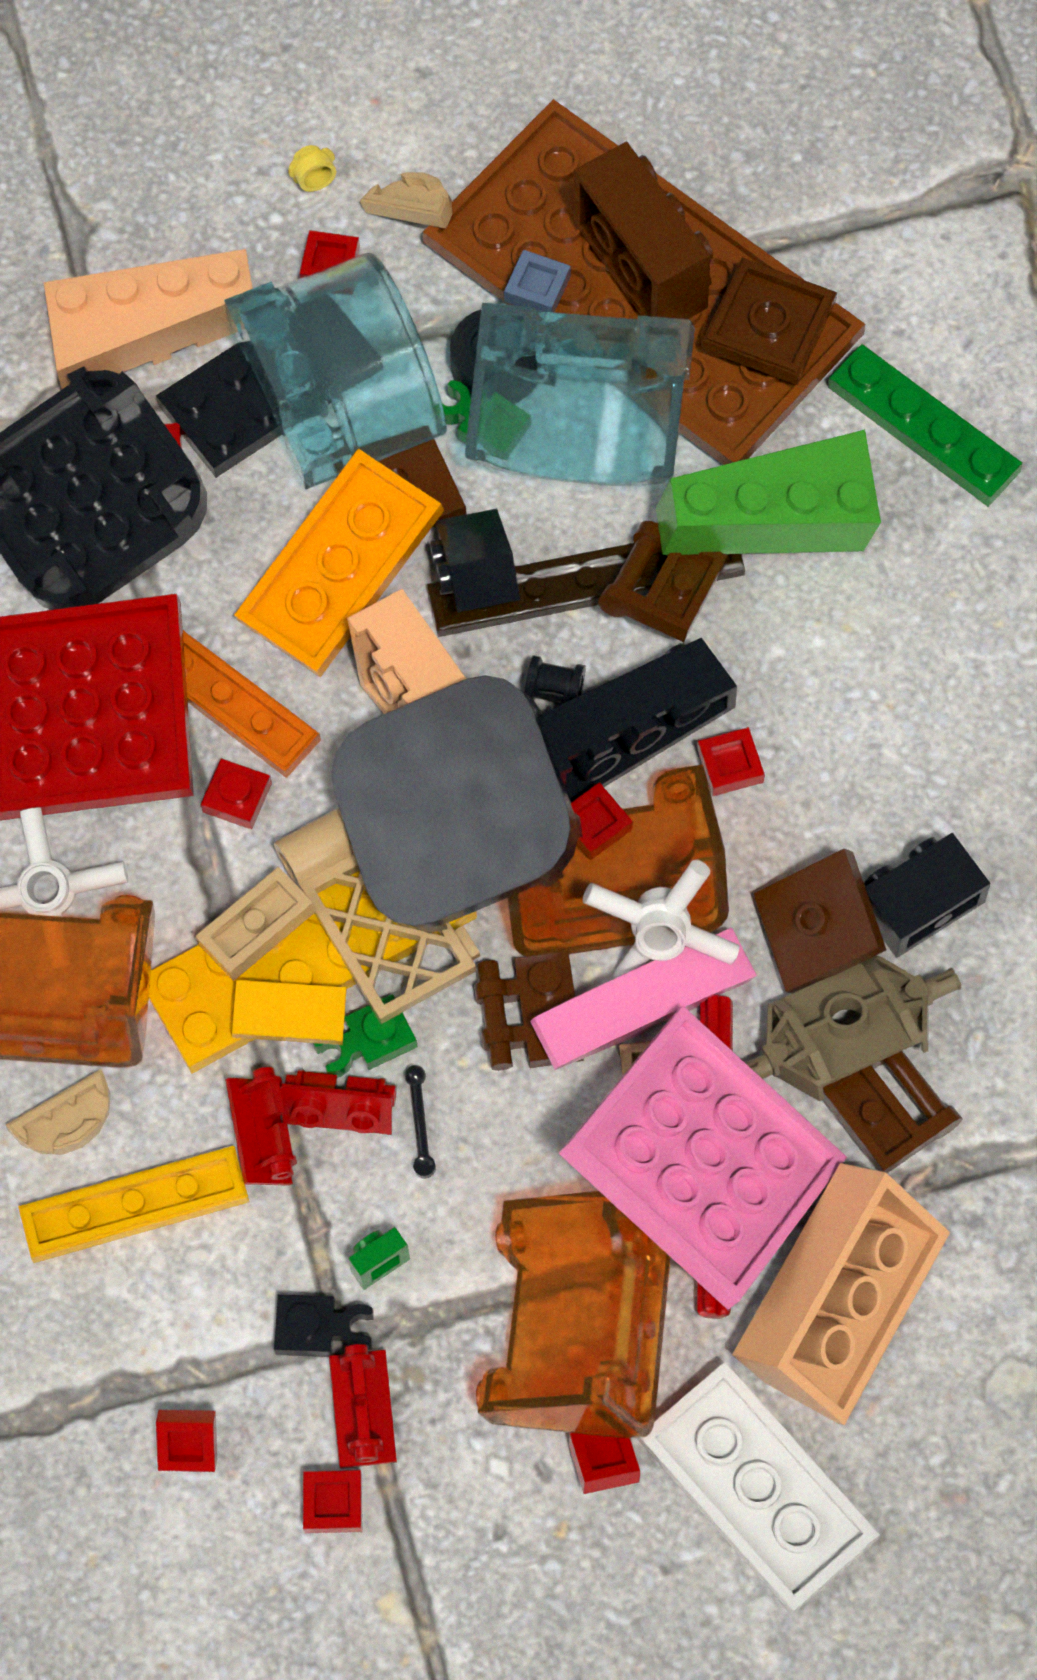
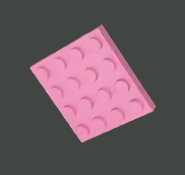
(704, 1157)

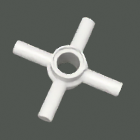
(41, 864)
(662, 921)

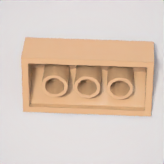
(842, 1292)

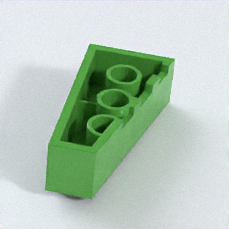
(775, 502)

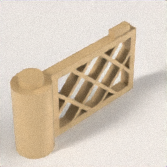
(323, 856)

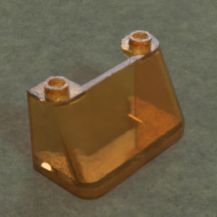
(653, 855)
(77, 985)
(581, 1320)

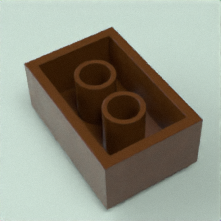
(642, 235)

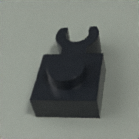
(310, 1325)

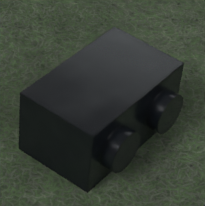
(475, 560)
(925, 892)

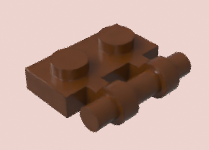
(539, 986)

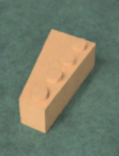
(142, 312)
(399, 653)

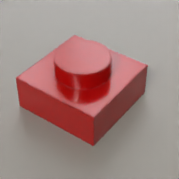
(327, 250)
(731, 761)
(236, 794)
(601, 820)
(186, 1440)
(603, 1462)
(332, 1501)

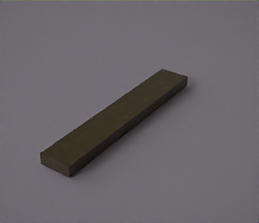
(556, 588)

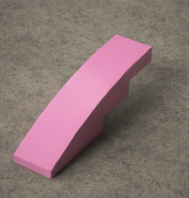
(636, 1002)

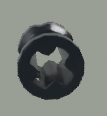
(554, 681)

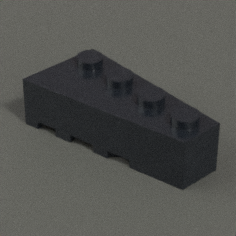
(637, 716)

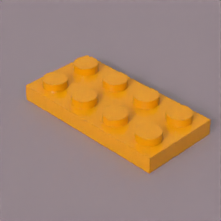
(339, 561)

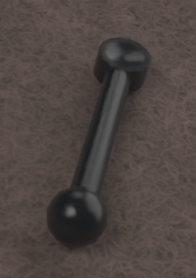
(424, 1164)

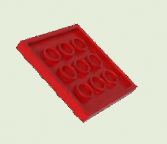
(93, 707)

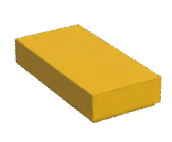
(289, 1012)

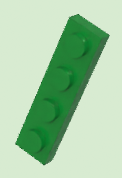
(925, 425)

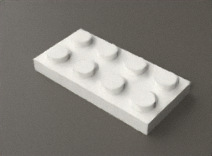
(759, 1488)

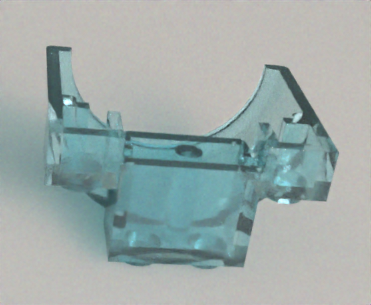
(345, 342)
(589, 403)

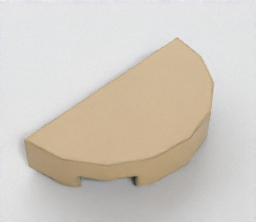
(413, 199)
(66, 1119)

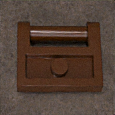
(676, 592)
(878, 1118)

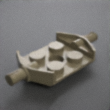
(816, 1051)

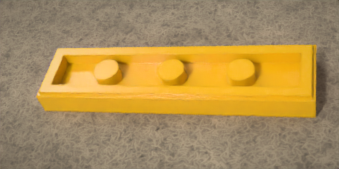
(133, 1204)

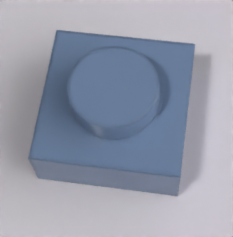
(537, 282)

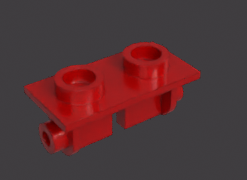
(314, 1101)
(260, 1135)
(362, 1407)

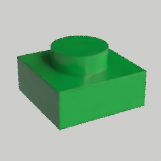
(378, 1256)

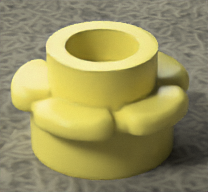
(313, 168)

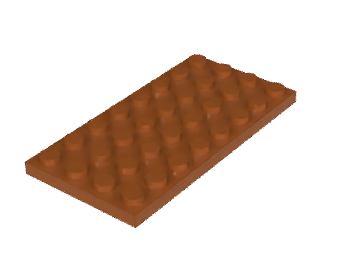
(529, 205)

